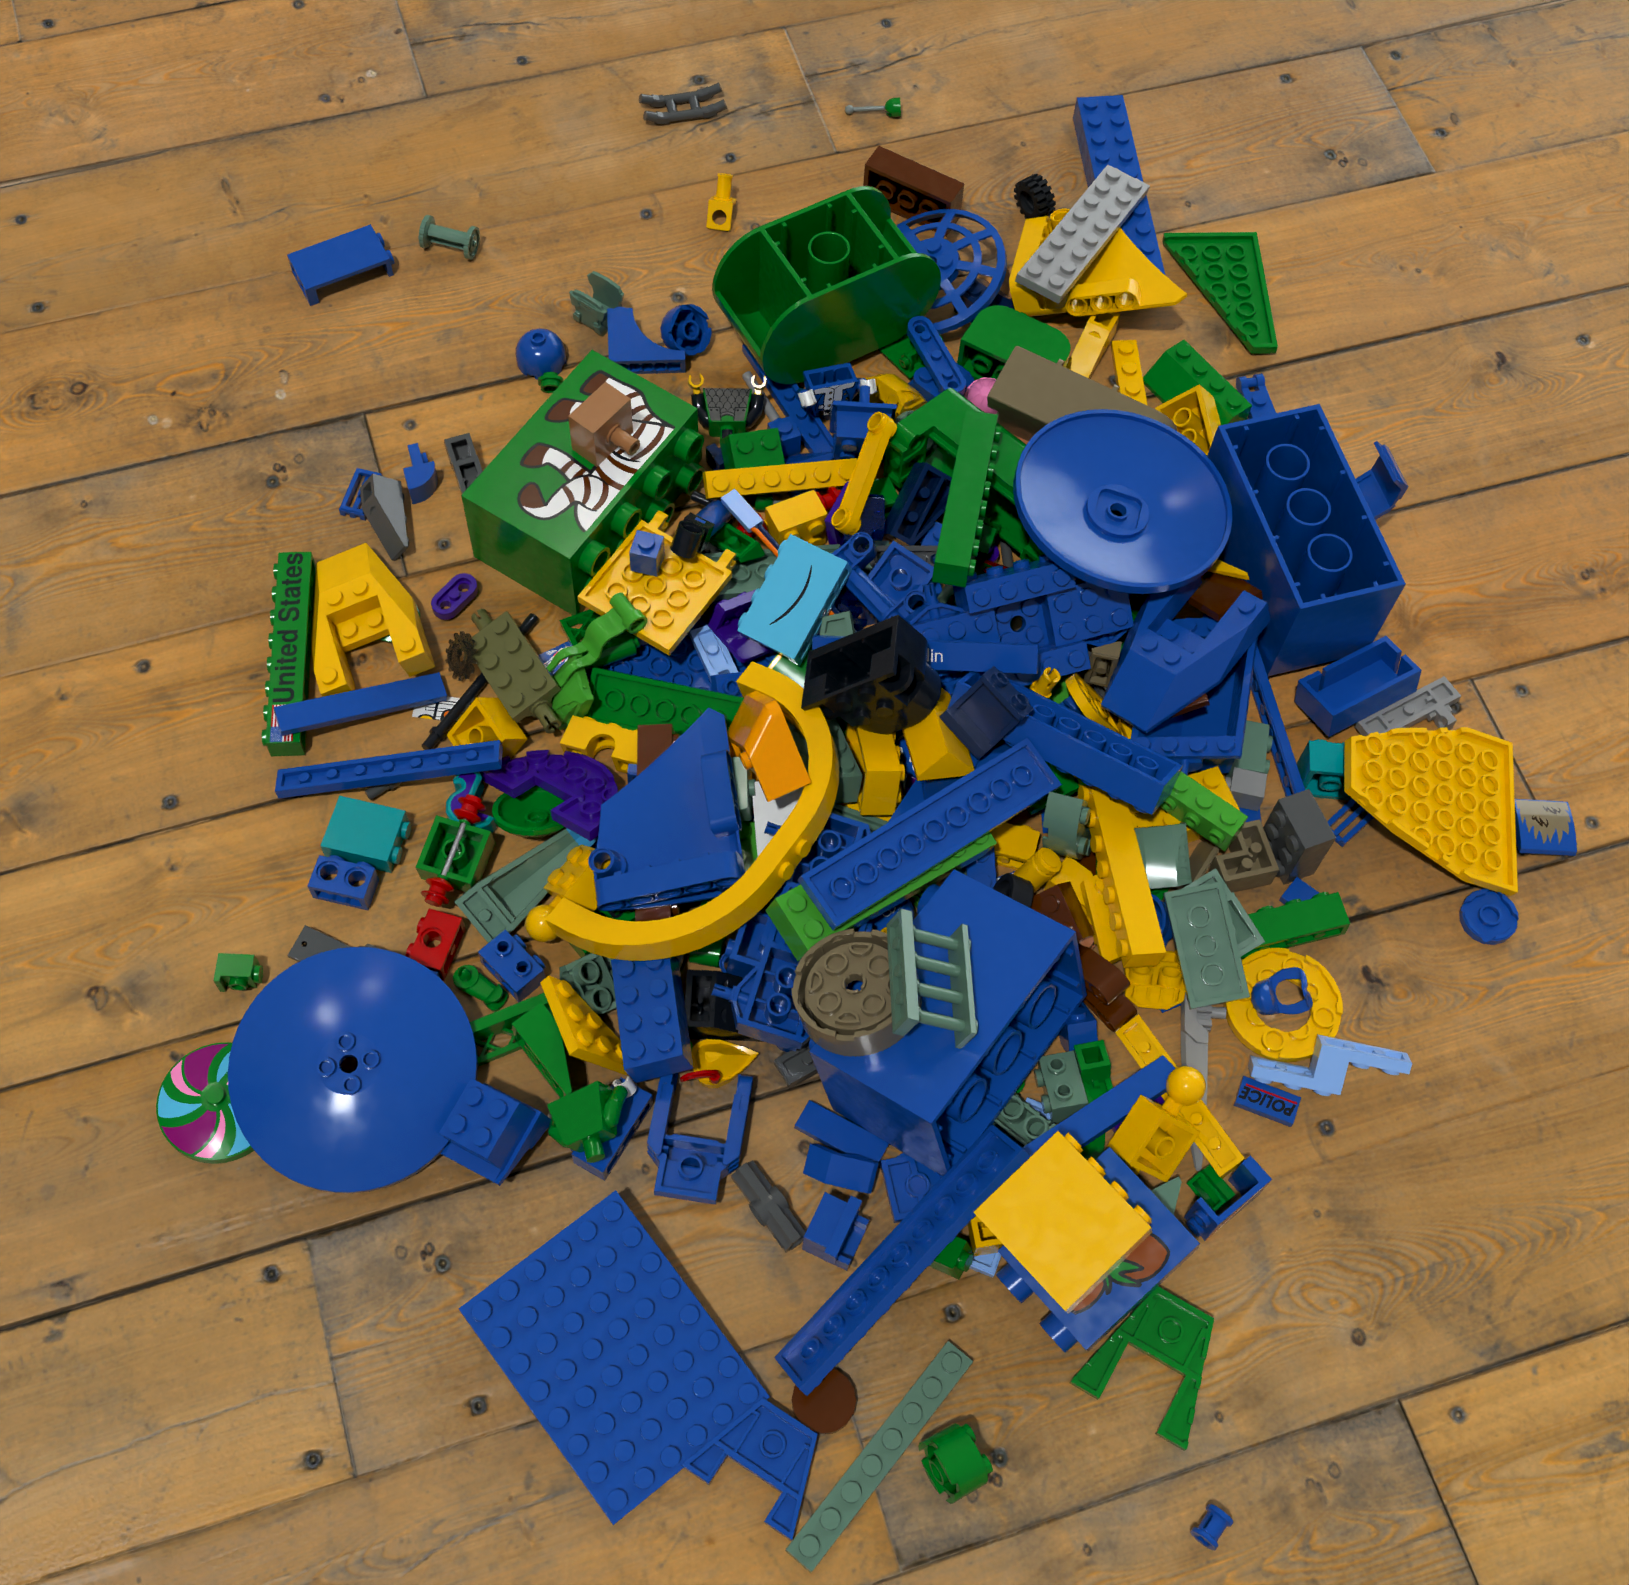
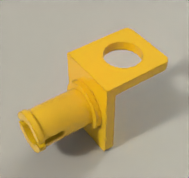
(721, 201)

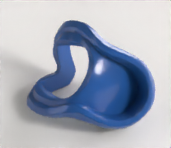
(1265, 998)

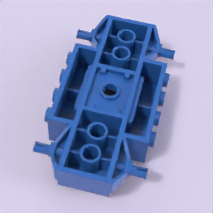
(1055, 612)
(763, 999)

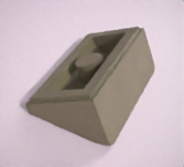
(1103, 662)
(1201, 860)

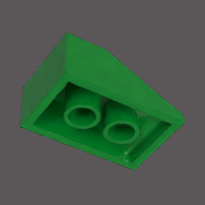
(543, 1044)

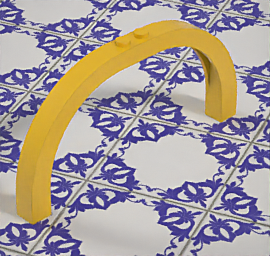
(759, 883)

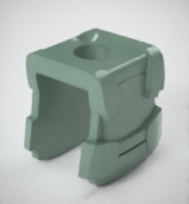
(594, 310)

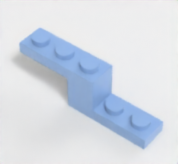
(1329, 1065)

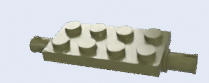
(514, 669)

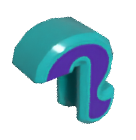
(468, 784)

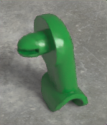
(472, 982)

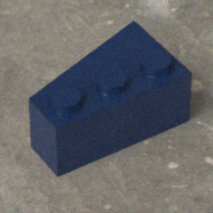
(918, 504)

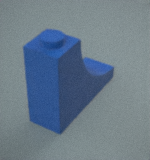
(635, 351)

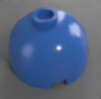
(686, 329)
(540, 353)

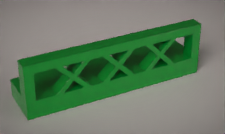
(500, 1022)

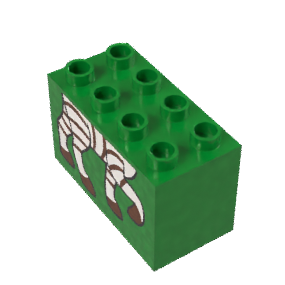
(555, 515)

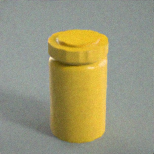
(1039, 867)

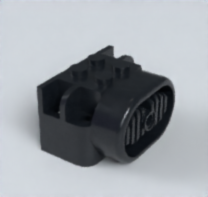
(873, 678)

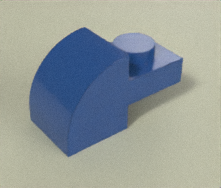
(421, 476)

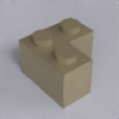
(1250, 860)

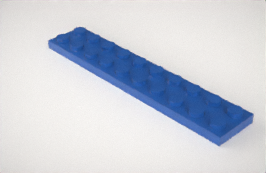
(928, 833)
(899, 1259)

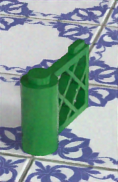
(614, 650)

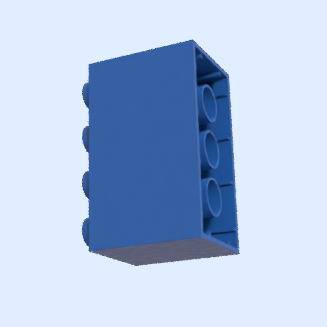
(1304, 538)
(942, 1097)

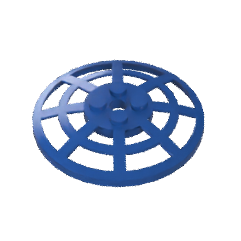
(949, 262)

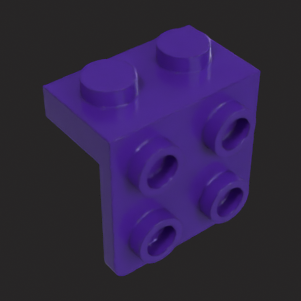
(725, 626)

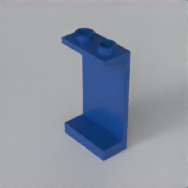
(338, 260)

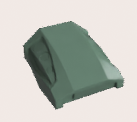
(1165, 855)
(592, 980)
(1016, 1121)

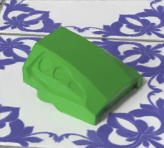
(575, 695)

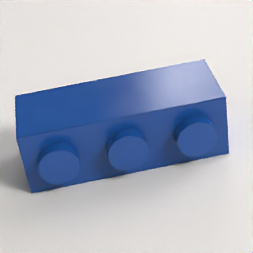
(632, 1114)

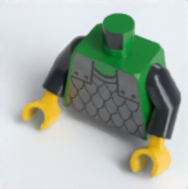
(727, 409)

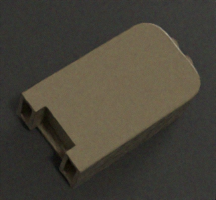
(1038, 391)

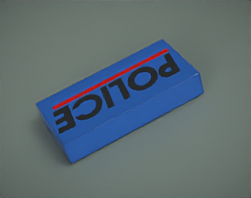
(1267, 1101)

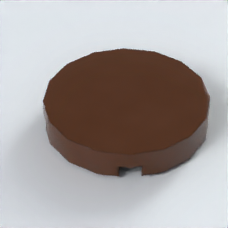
(827, 1406)

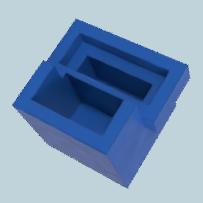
(835, 1230)

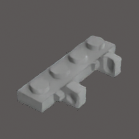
(1427, 702)

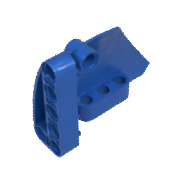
(673, 826)

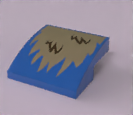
(1545, 827)

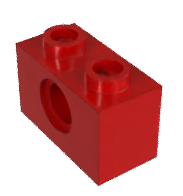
(440, 927)

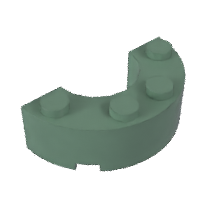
(1066, 825)

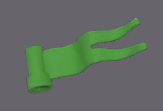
(601, 630)

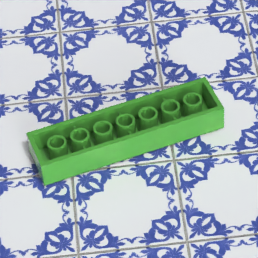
(804, 925)

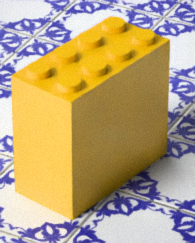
(1064, 1220)

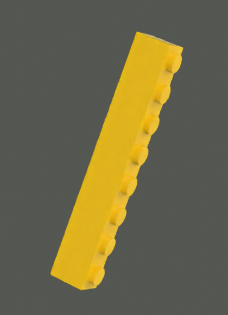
(1123, 878)

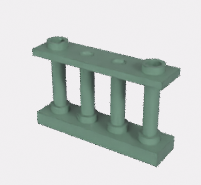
(906, 987)

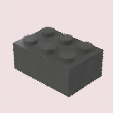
(1298, 836)

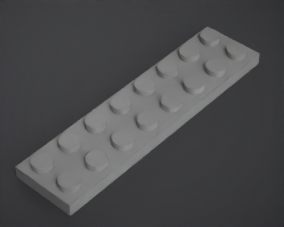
(1082, 234)

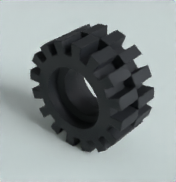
(1034, 197)

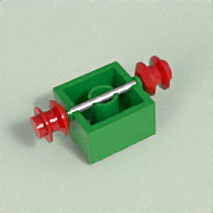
(455, 852)

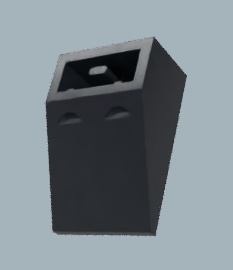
(707, 1014)

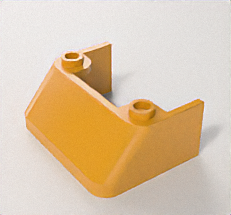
(767, 746)

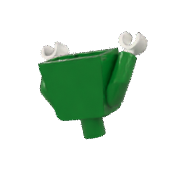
(589, 1117)

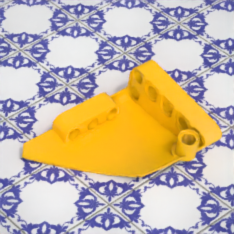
(1114, 282)

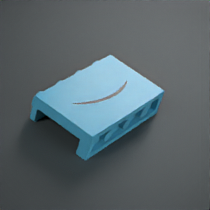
(794, 598)

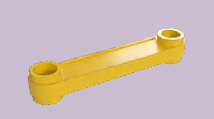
(847, 516)

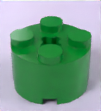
(955, 1462)

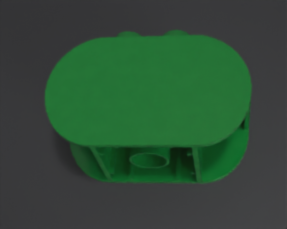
(824, 284)

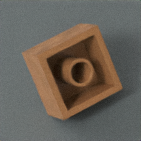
(603, 425)

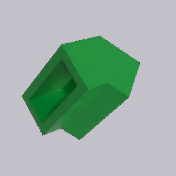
(1211, 1188)

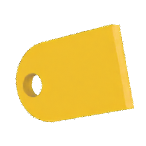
(1090, 702)

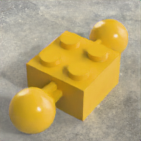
(571, 881)
(1154, 1134)

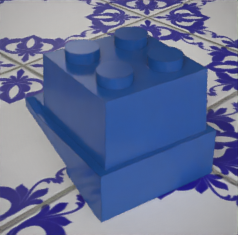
(850, 422)
(491, 1131)

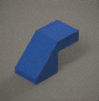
(840, 1170)

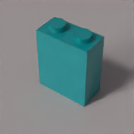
(366, 833)

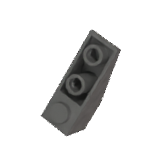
(384, 509)

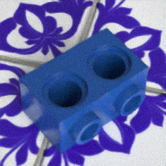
(341, 888)

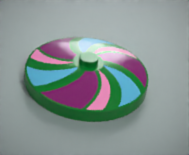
(197, 1107)

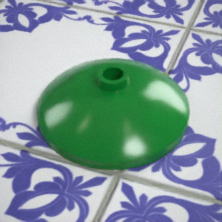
(527, 814)

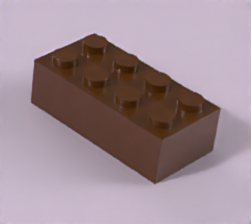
(912, 186)

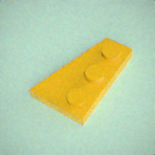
(1099, 914)

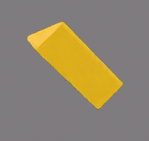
(935, 748)

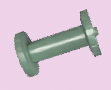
(467, 241)

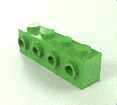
(1204, 812)

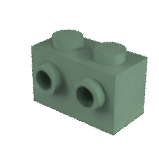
(1061, 1085)

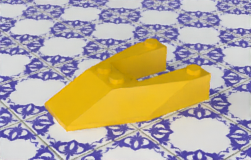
(356, 605)

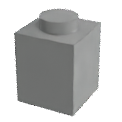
(1247, 787)

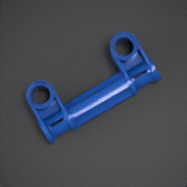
(865, 589)

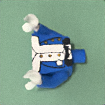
(830, 384)

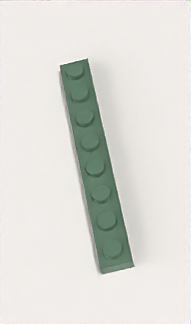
(878, 1457)

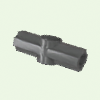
(768, 1206)

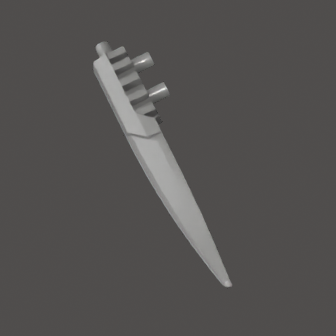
(1194, 1048)

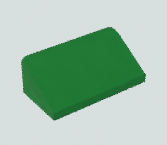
(737, 542)

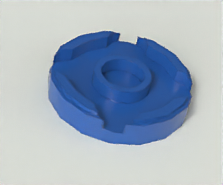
(1488, 917)

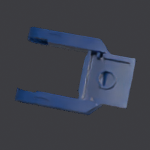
(692, 1165)

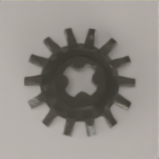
(461, 644)

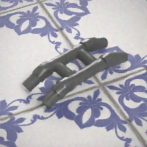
(691, 97)

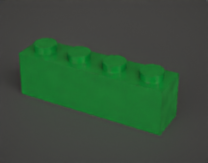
(1300, 922)

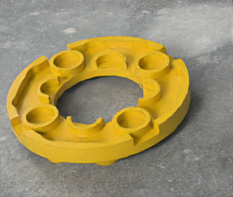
(1272, 1042)

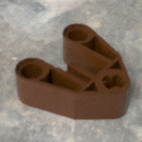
(1104, 990)

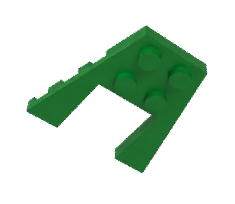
(1170, 1334)

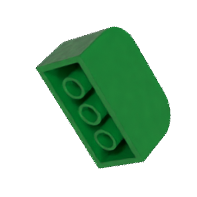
(997, 332)

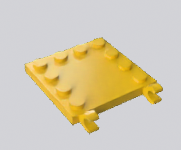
(668, 601)

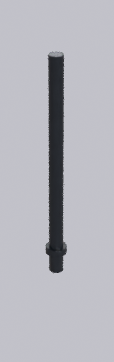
(438, 733)

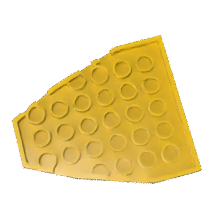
(1442, 796)

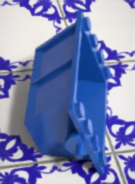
(1211, 733)

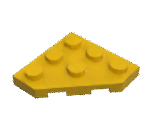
(581, 1027)

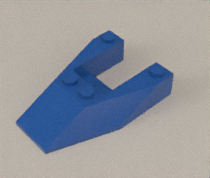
(1170, 666)

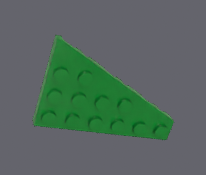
(1233, 280)

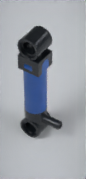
(696, 530)

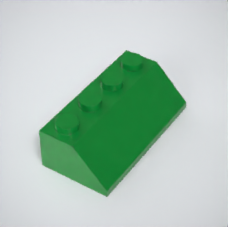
(1185, 368)

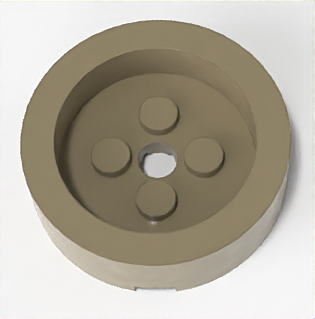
(843, 1018)

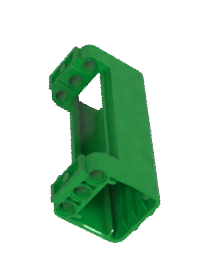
(943, 422)

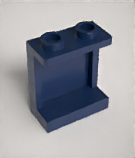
(986, 712)

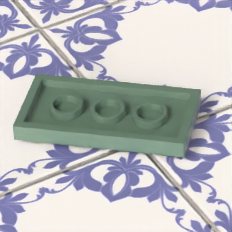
(1206, 945)

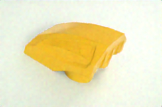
(896, 391)
(1156, 985)

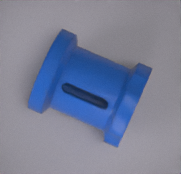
(1211, 1527)

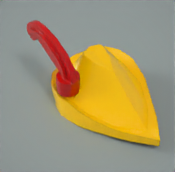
(718, 1062)

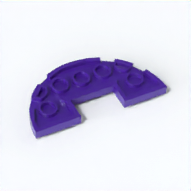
(571, 777)

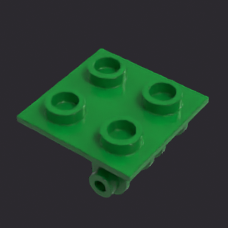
(903, 356)

